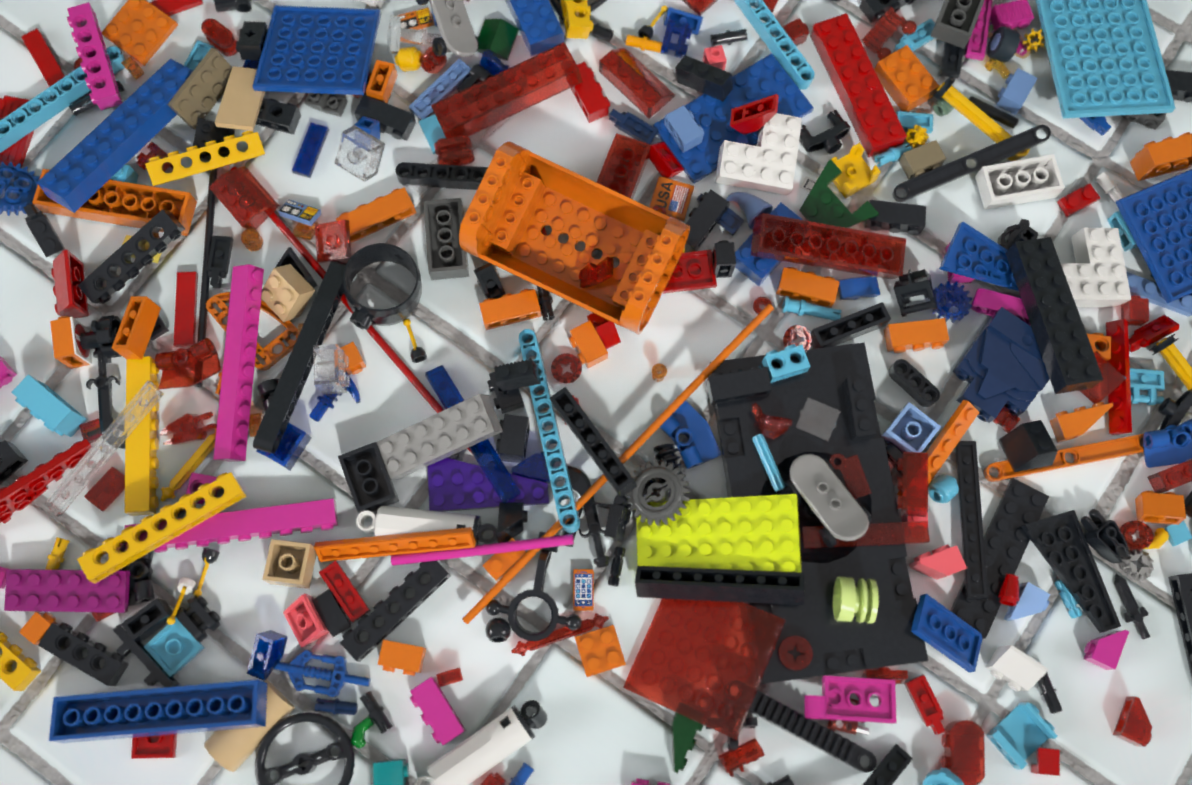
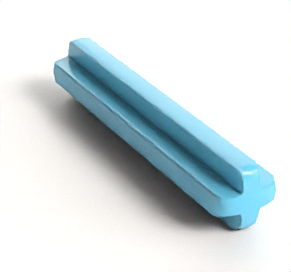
(768, 462)

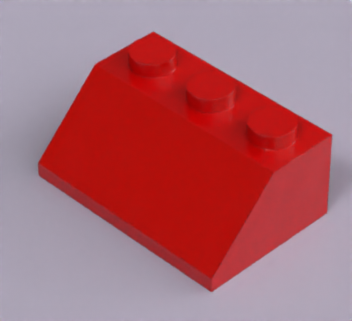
(68, 274)

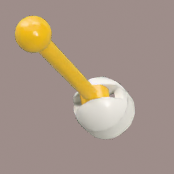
(185, 587)

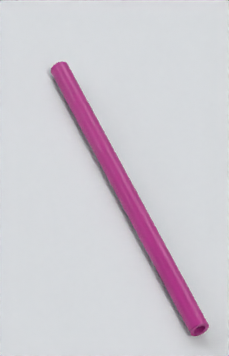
(486, 549)

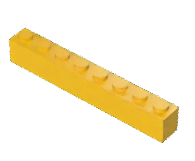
(141, 444)

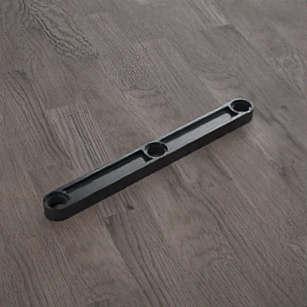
(983, 157)

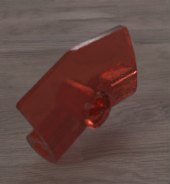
(200, 364)

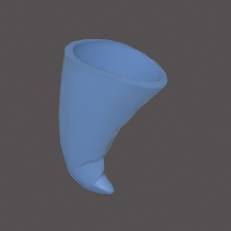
(751, 205)

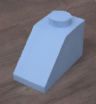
(1032, 601)

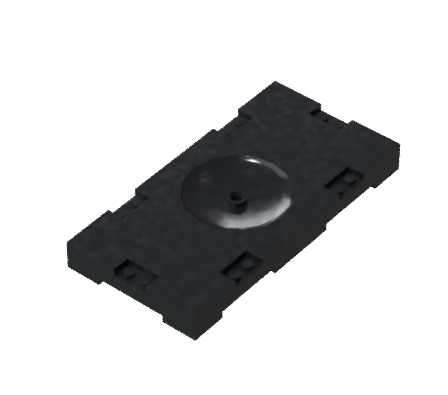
(835, 644)

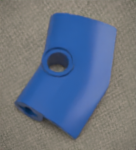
(701, 441)
(1168, 445)

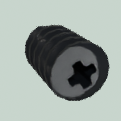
(666, 453)

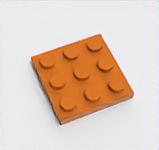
(139, 29)

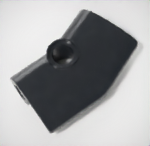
(140, 586)

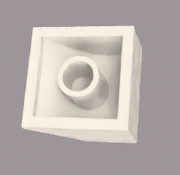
(1015, 668)

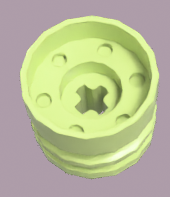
(861, 600)

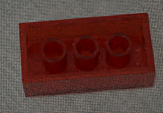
(624, 165)

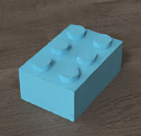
(48, 406)

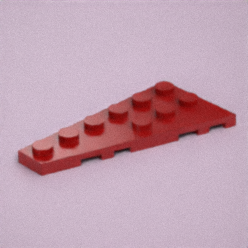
(31, 486)

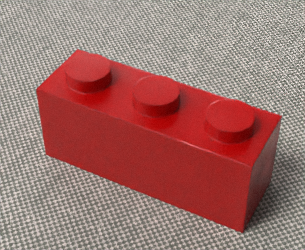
(590, 95)

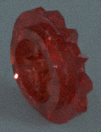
(800, 331)
(564, 360)
(1145, 533)
(802, 646)

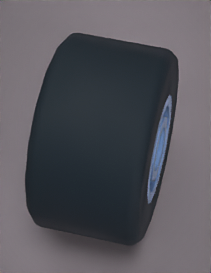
(1003, 44)

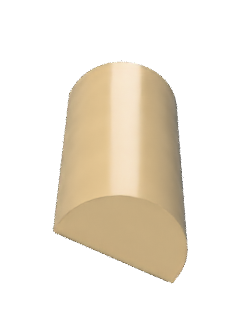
(234, 746)

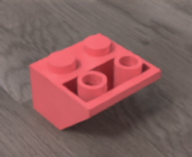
(942, 563)

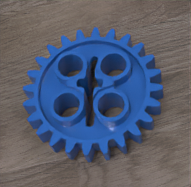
(16, 188)

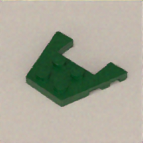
(825, 207)

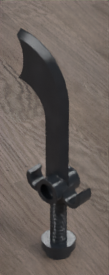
(104, 397)
(581, 484)

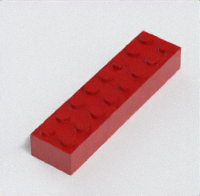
(857, 85)

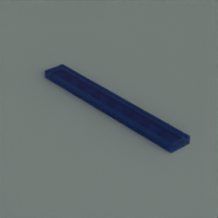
(483, 451)

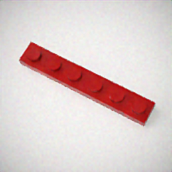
(1120, 413)

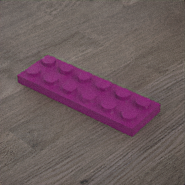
(65, 591)

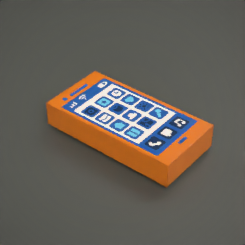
(583, 589)

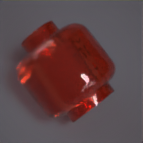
(431, 63)

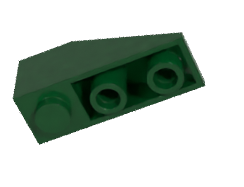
(683, 739)

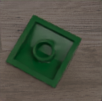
(497, 37)

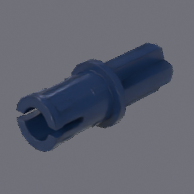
(336, 706)

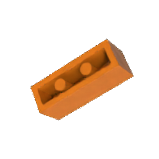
(808, 286)
(510, 309)
(136, 327)
(916, 335)

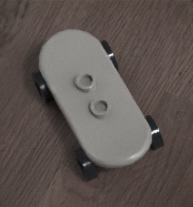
(454, 27)
(828, 499)

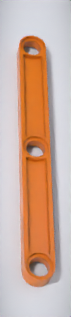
(1082, 455)

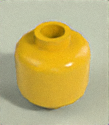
(408, 59)

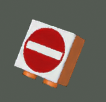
(67, 342)

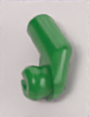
(358, 732)

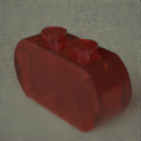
(964, 751)

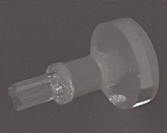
(403, 35)

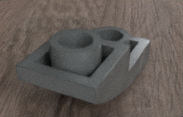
(326, 103)

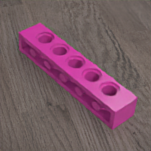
(94, 56)

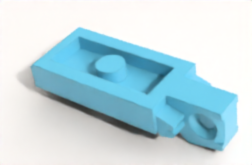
(919, 38)

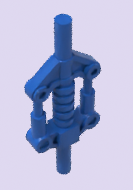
(338, 676)

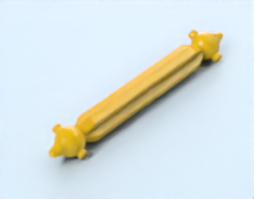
(189, 467)

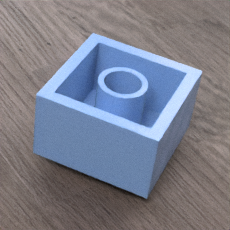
(911, 430)

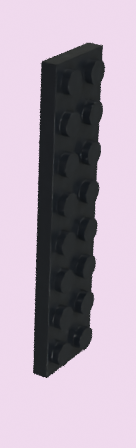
(1004, 549)

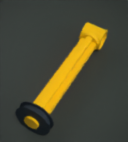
(974, 114)
(1175, 359)

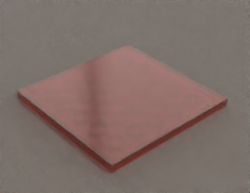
(705, 660)

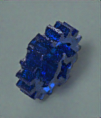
(959, 305)

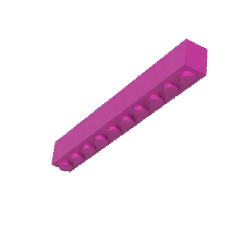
(238, 363)
(254, 523)

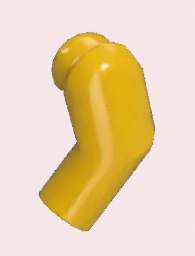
(1159, 539)

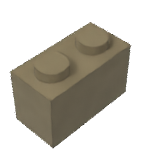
(922, 159)

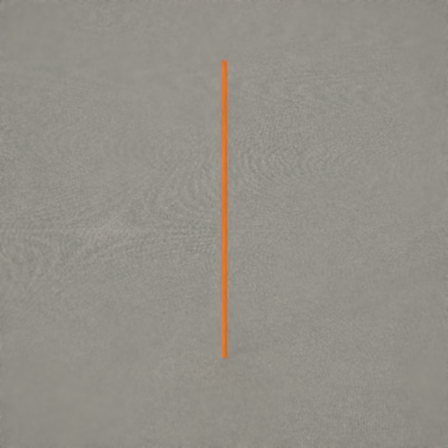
(623, 458)

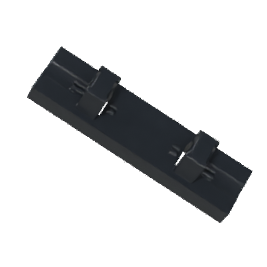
(157, 672)

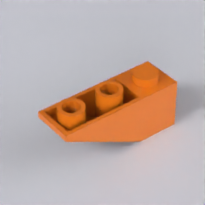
(1074, 424)

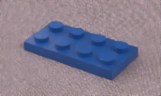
(947, 633)

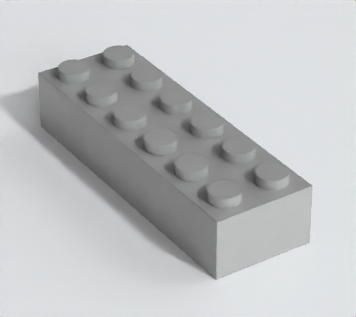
(439, 436)

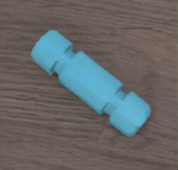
(1068, 600)

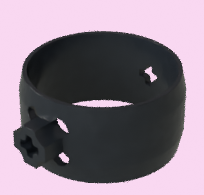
(373, 253)

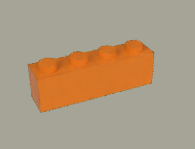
(378, 214)

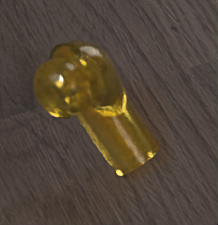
(999, 66)

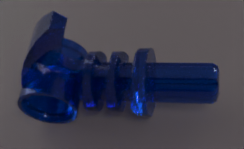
(326, 401)

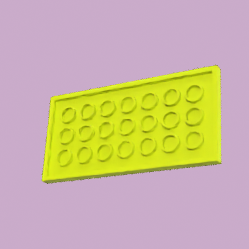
(726, 535)

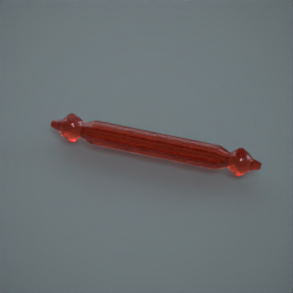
(559, 635)

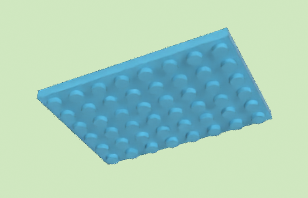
(1104, 58)

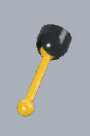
(648, 30)
(417, 353)
(208, 556)

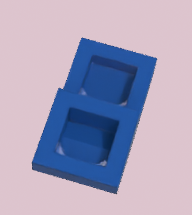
(858, 287)

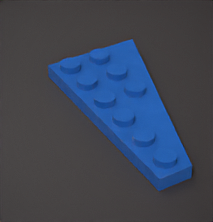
(978, 258)

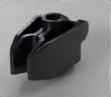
(1105, 537)

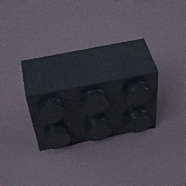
(368, 478)

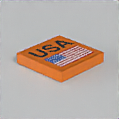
(673, 197)

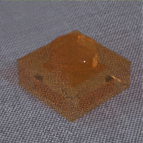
(304, 231)

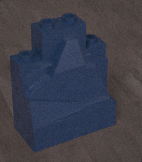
(1002, 367)

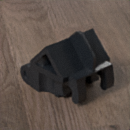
(912, 285)

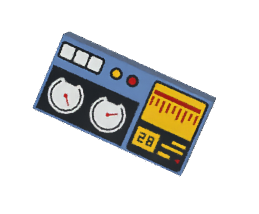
(299, 212)

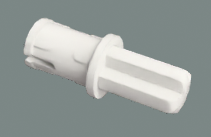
(1109, 187)

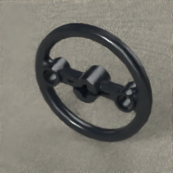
(343, 743)

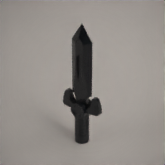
(1131, 606)

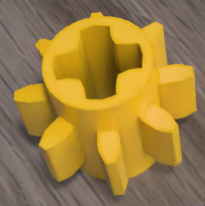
(1033, 46)
(917, 136)

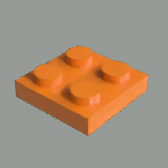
(600, 650)

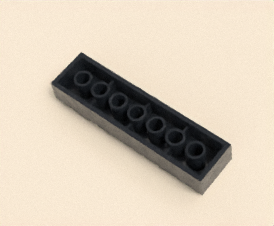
(1053, 316)

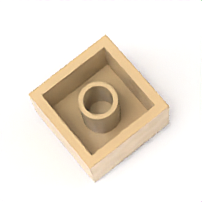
(287, 292)
(290, 564)

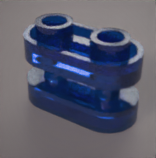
(681, 46)

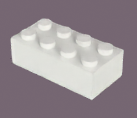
(1019, 182)

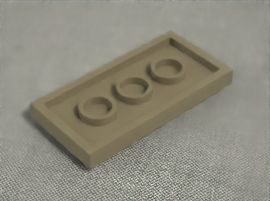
(201, 88)

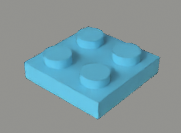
(173, 647)

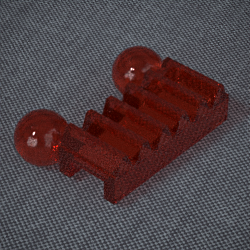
(884, 30)

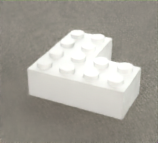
(769, 164)
(1099, 269)

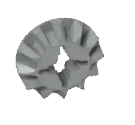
(1130, 568)

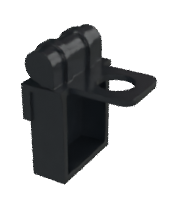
(617, 519)

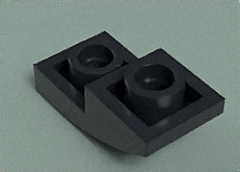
(331, 613)

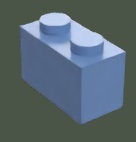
(1016, 91)
(684, 128)

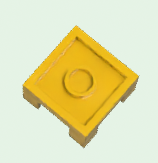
(855, 171)

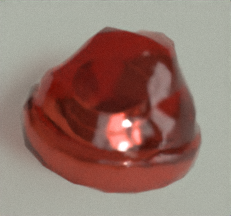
(771, 425)

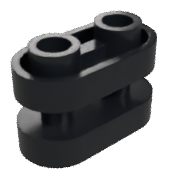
(209, 618)

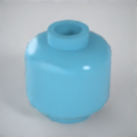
(943, 488)

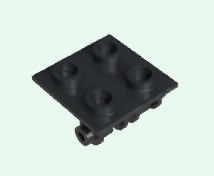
(207, 131)

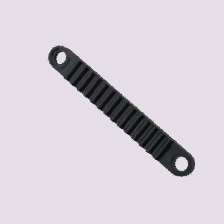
(811, 732)

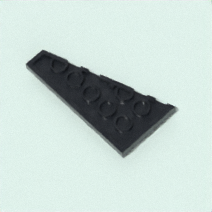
(1070, 557)

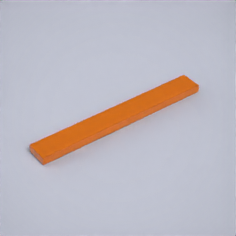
(395, 544)

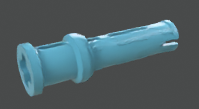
(801, 308)

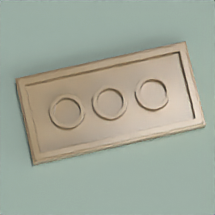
(240, 102)

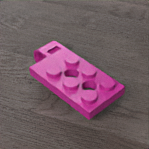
(835, 701)

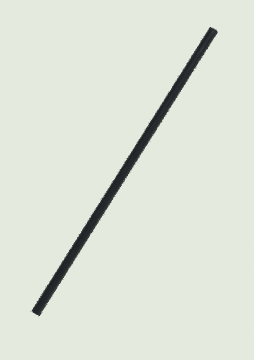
(207, 244)

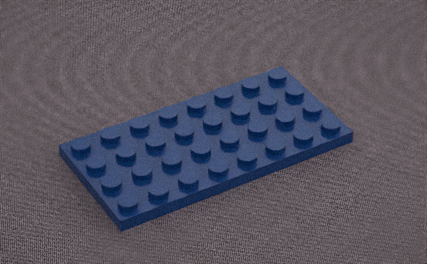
(714, 115)

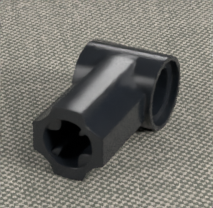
(228, 5)
(475, 76)

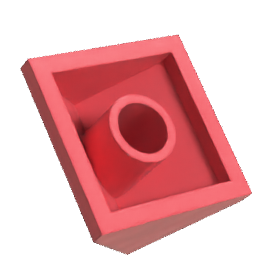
(305, 620)

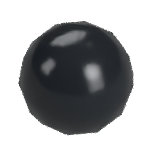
(498, 630)

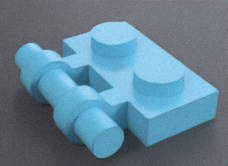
(1146, 380)

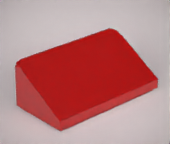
(664, 160)

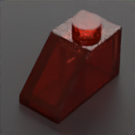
(1133, 723)

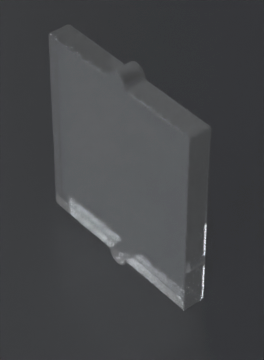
(818, 419)

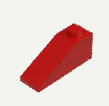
(754, 115)

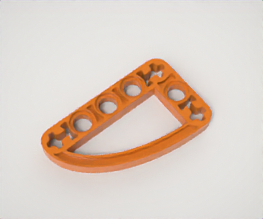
(266, 352)

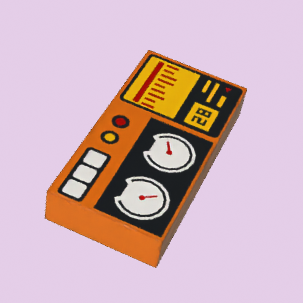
(416, 19)

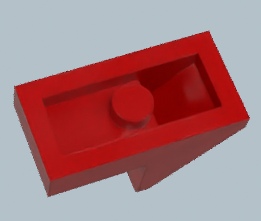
(605, 330)

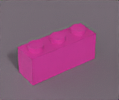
(437, 711)

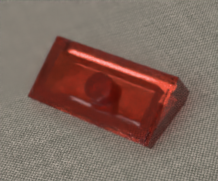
(107, 489)

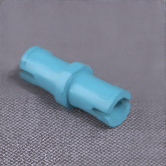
(892, 154)

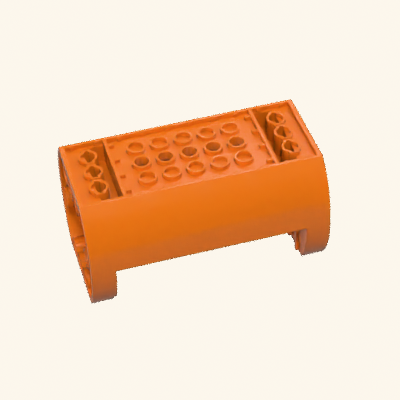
(530, 192)

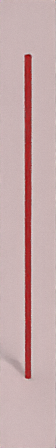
(372, 331)

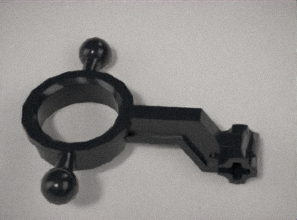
(494, 607)

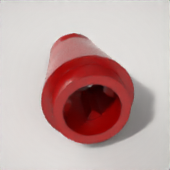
(1009, 591)

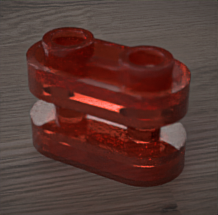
(219, 37)
(454, 151)
(154, 152)

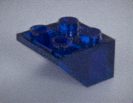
(290, 447)

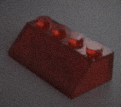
(635, 81)

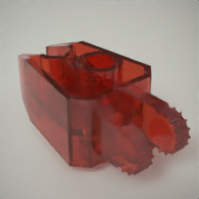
(188, 429)

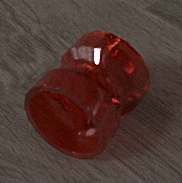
(1006, 420)

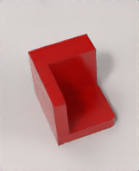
(1047, 762)

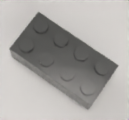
(957, 21)
(442, 230)

